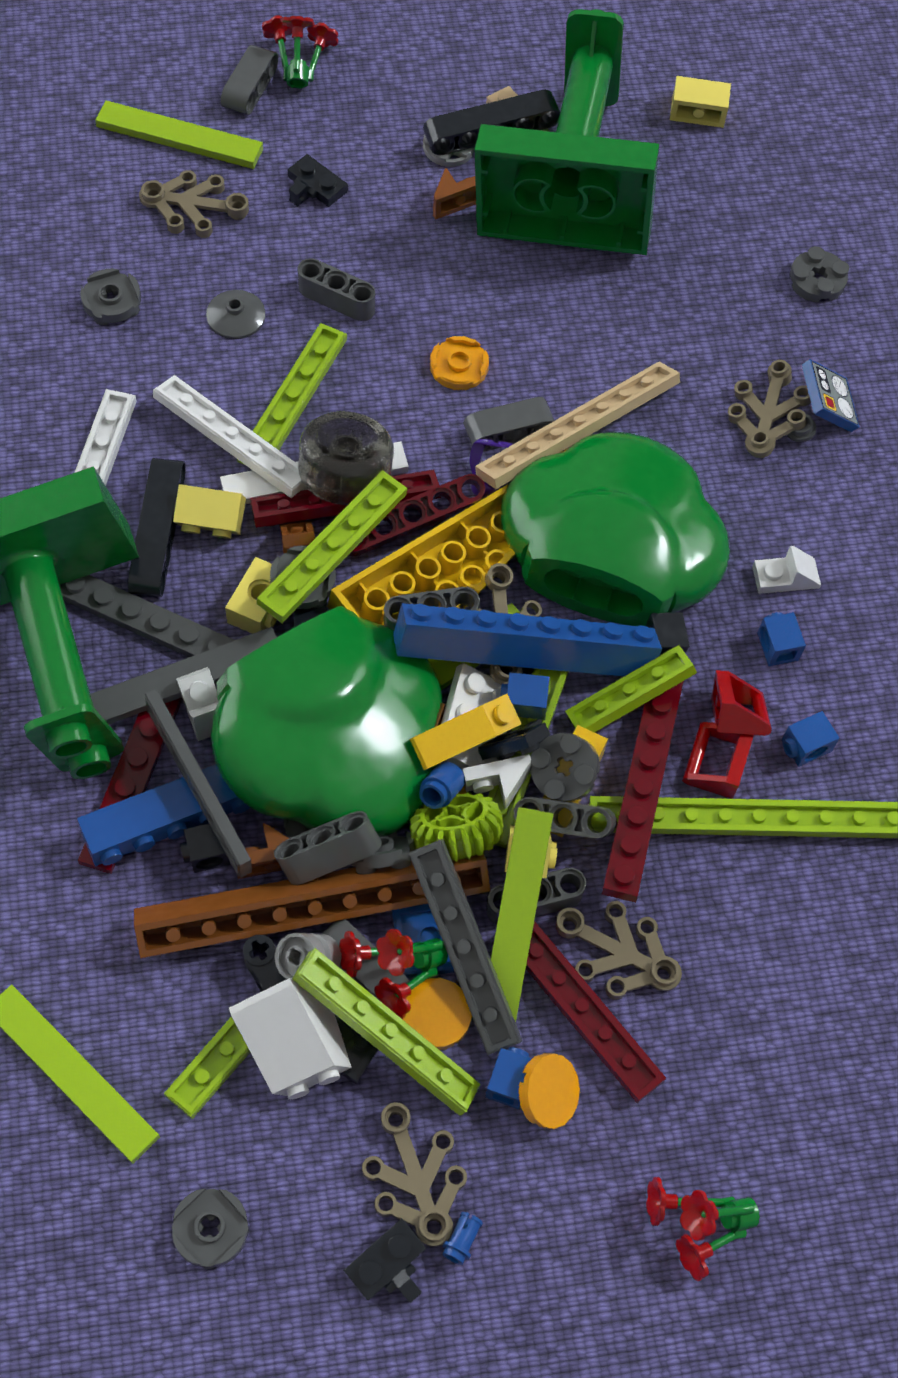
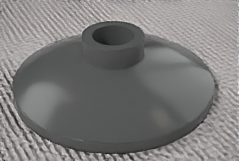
(235, 322)

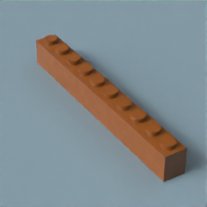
(287, 906)

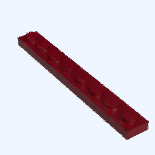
(641, 796)

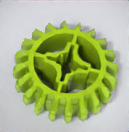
(465, 825)

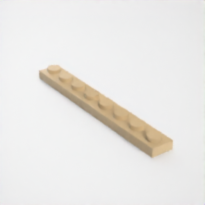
(578, 423)

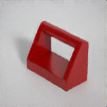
(730, 715)
(720, 785)

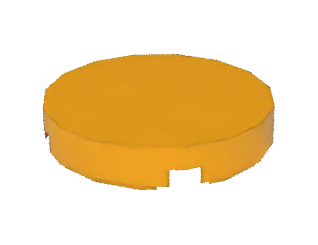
(459, 363)
(439, 1012)
(549, 1090)

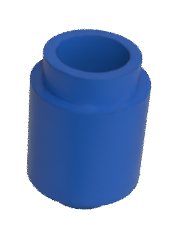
(441, 785)

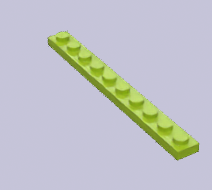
(764, 817)

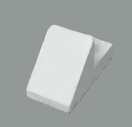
(790, 573)
(200, 700)
(506, 773)

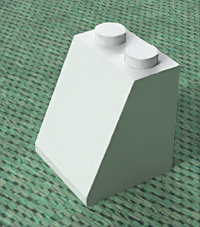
(291, 1038)

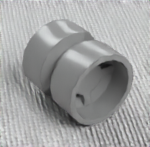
(295, 947)

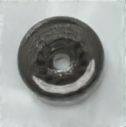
(343, 455)

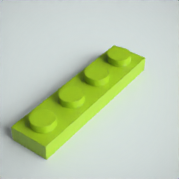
(632, 690)

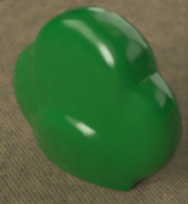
(615, 529)
(326, 724)

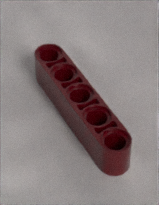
(429, 514)

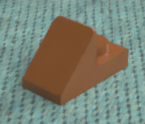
(453, 196)
(296, 534)
(263, 859)

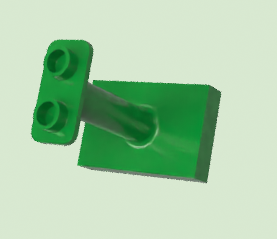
(570, 181)
(45, 541)

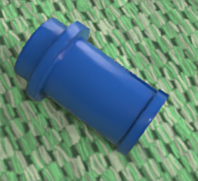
(462, 1238)

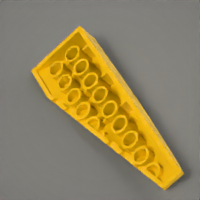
(443, 558)

